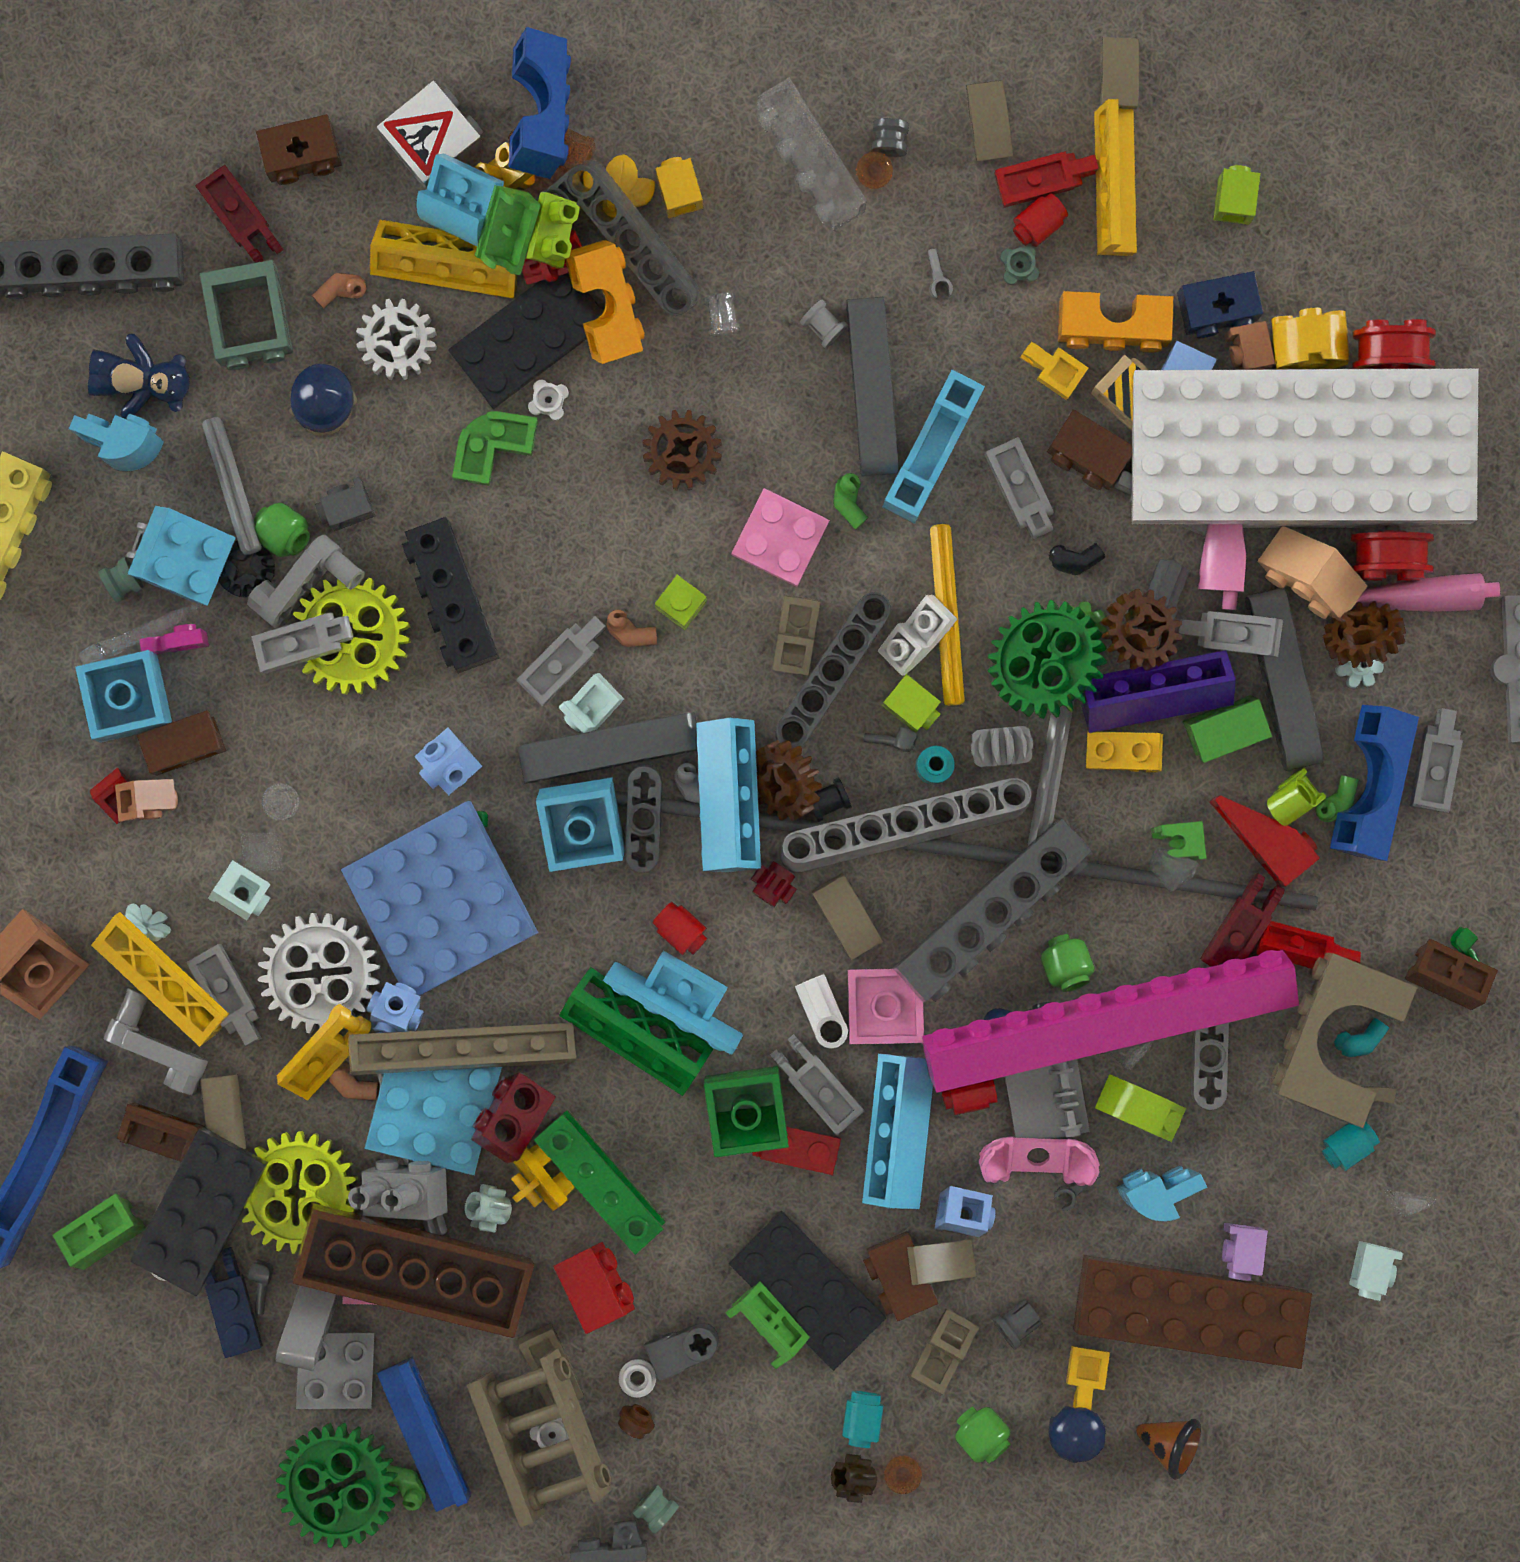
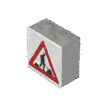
(429, 127)

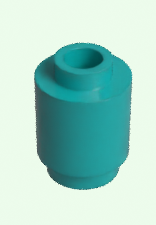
(928, 775)
(1349, 1145)
(863, 1419)

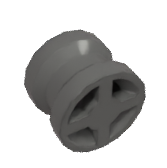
(890, 137)

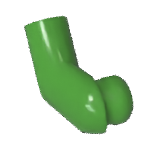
(845, 500)
(1338, 802)
(409, 1487)

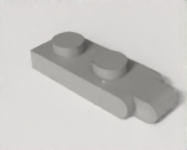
(1021, 487)
(301, 641)

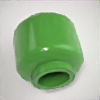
(281, 530)
(1067, 963)
(982, 1434)

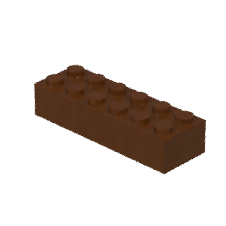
(413, 1270)
(1192, 1311)

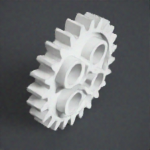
(316, 939)

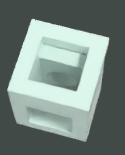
(237, 878)
(1374, 1270)

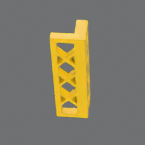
(1115, 180)
(437, 264)
(160, 979)

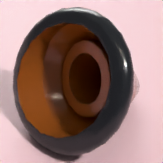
(1172, 1443)

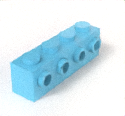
(724, 751)
(898, 1132)

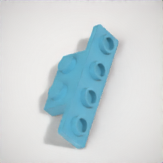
(680, 996)

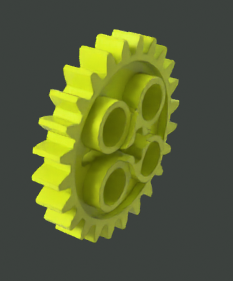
(346, 667)
(330, 1193)

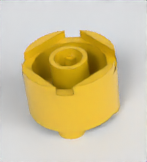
(1311, 340)

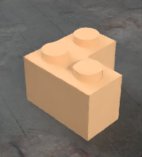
(1312, 572)

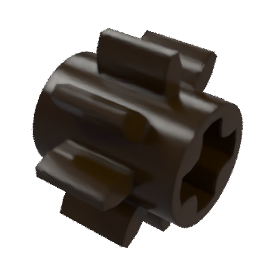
(853, 1478)

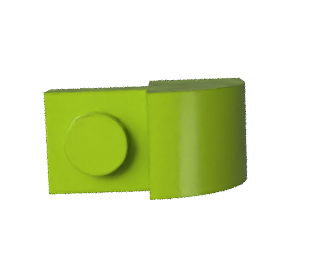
(1140, 1108)

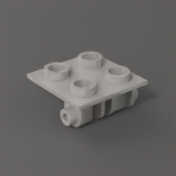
(1048, 1102)
(341, 1374)

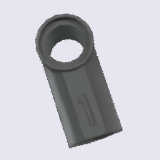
(1168, 582)

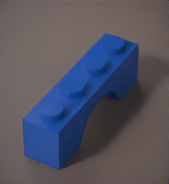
(542, 68)
(1387, 743)

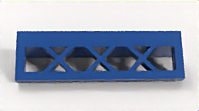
(424, 1434)

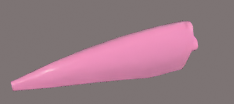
(1224, 562)
(1433, 594)

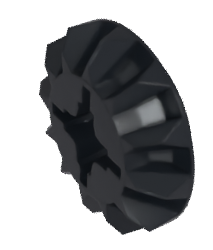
(261, 562)

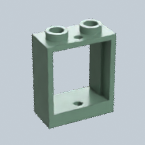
(242, 278)

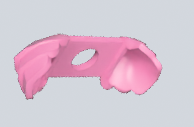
(1066, 1156)

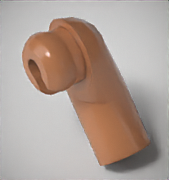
(340, 286)
(627, 633)

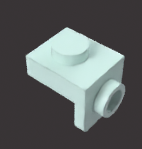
(591, 705)

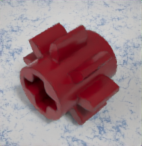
(773, 884)

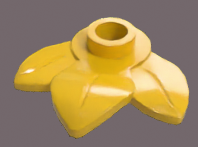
(625, 174)

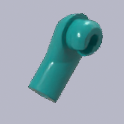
(1362, 1043)

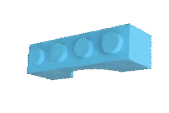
(933, 446)

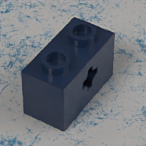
(1236, 291)

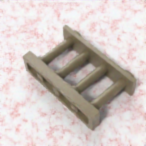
(516, 1464)

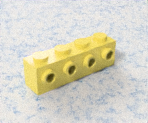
(20, 492)

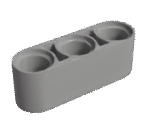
(306, 1328)

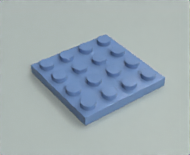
(439, 900)

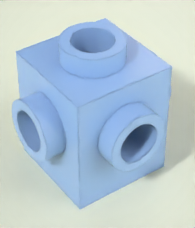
(447, 762)
(387, 1020)

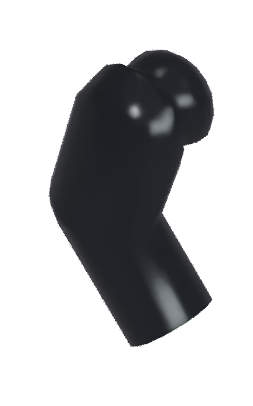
(1073, 562)

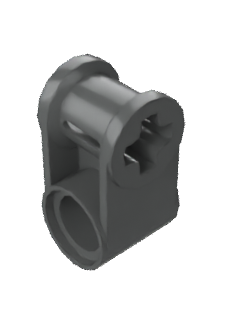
(676, 1351)

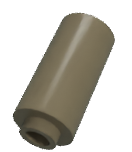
(224, 1108)

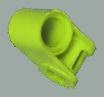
(1294, 798)

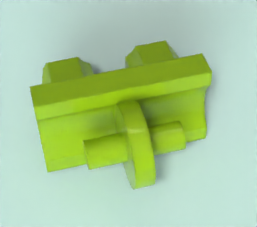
(552, 230)

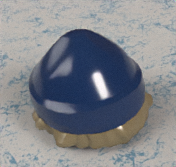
(322, 399)

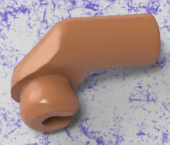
(350, 1087)

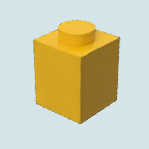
(678, 186)

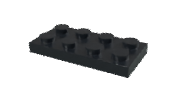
(525, 338)
(199, 1211)
(809, 1289)

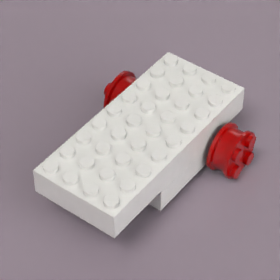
(1315, 448)

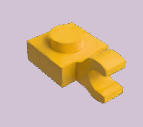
(1059, 371)
(1088, 1372)

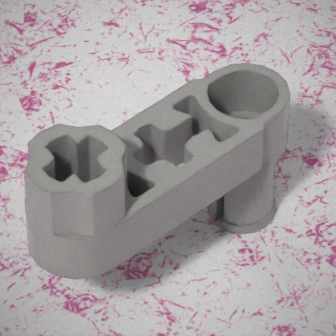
(279, 602)
(185, 1067)

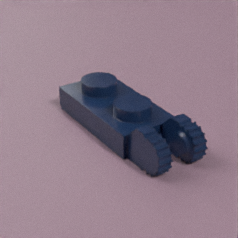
(232, 1309)

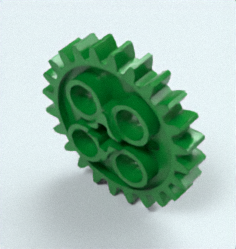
(1047, 659)
(322, 1454)

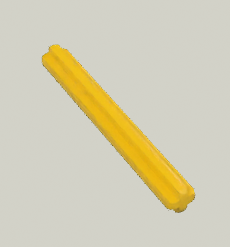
(946, 593)

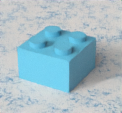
(181, 555)
(123, 696)
(580, 824)

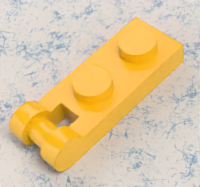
(322, 1053)

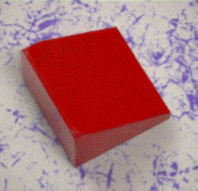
(105, 793)

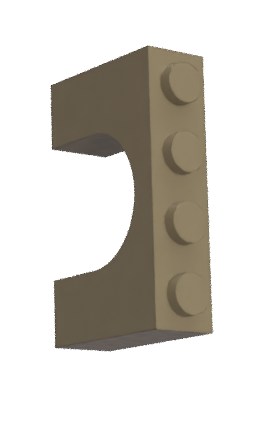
(1303, 1074)

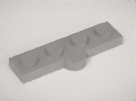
(1507, 667)

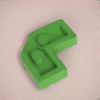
(486, 435)

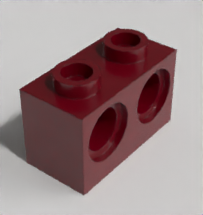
(519, 1123)

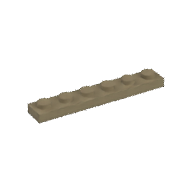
(461, 1048)

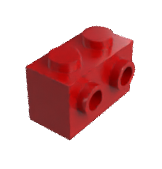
(595, 1287)

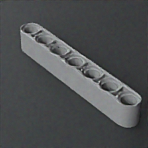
(918, 812)

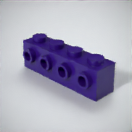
(1161, 692)

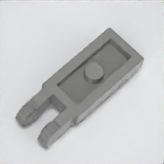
(820, 1088)

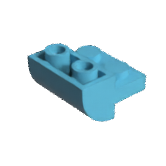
(456, 198)
(124, 444)
(1156, 1198)

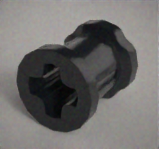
(831, 799)

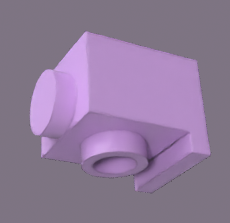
(1244, 1251)

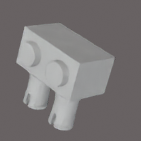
(401, 1191)

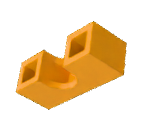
(1084, 323)
(616, 330)

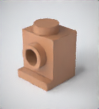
(1251, 347)
(145, 799)

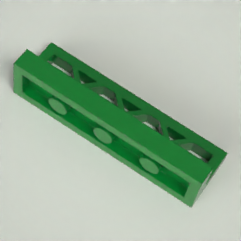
(632, 1036)

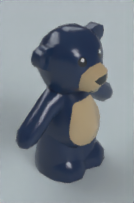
(116, 375)

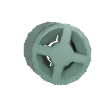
(118, 581)
(655, 1509)

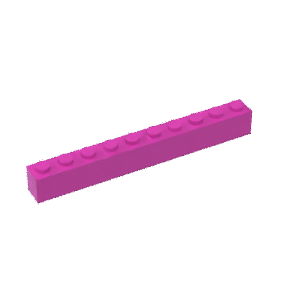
(1110, 1020)

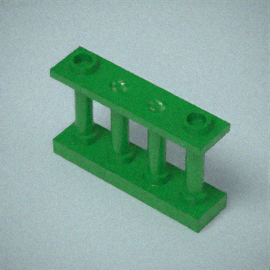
(601, 1182)

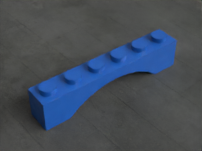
(56, 1120)

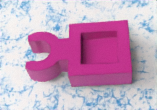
(184, 638)

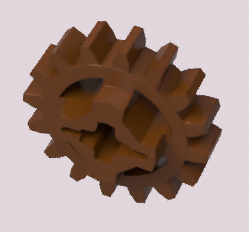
(691, 463)
(1365, 634)
(1136, 643)
(786, 780)

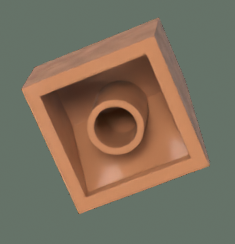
(36, 964)

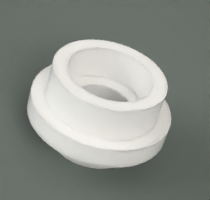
(628, 1386)

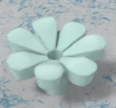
(1359, 674)
(147, 923)

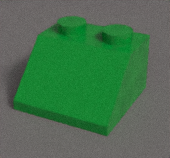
(746, 1111)

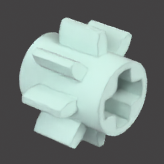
(488, 1208)

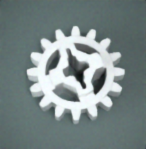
(411, 337)

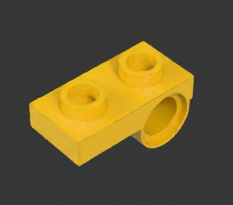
(1124, 751)

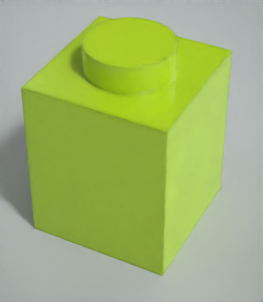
(1237, 195)
(681, 602)
(912, 704)

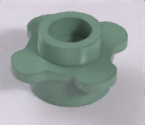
(1026, 257)

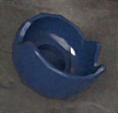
(1076, 1434)

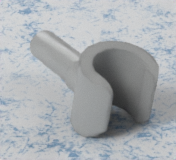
(937, 274)

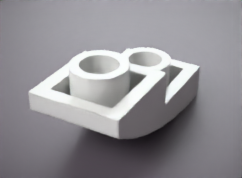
(918, 635)

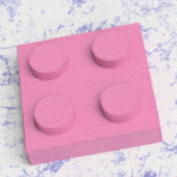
(780, 537)
(883, 1008)

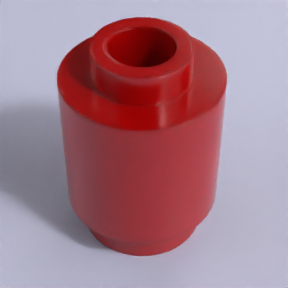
(1039, 220)
(680, 929)
(970, 1097)

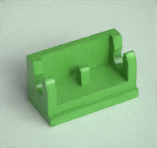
(507, 229)
(1227, 728)
(1186, 839)
(98, 1232)
(771, 1322)

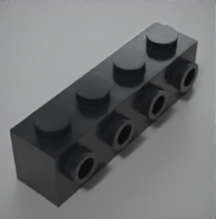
(451, 595)

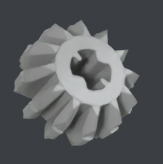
(1002, 746)

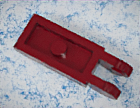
(236, 211)
(1242, 925)

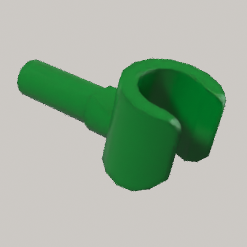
(1463, 940)

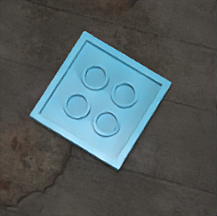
(432, 1116)

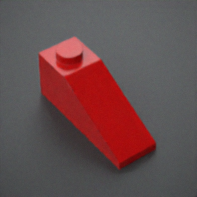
(1276, 847)

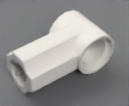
(821, 1008)

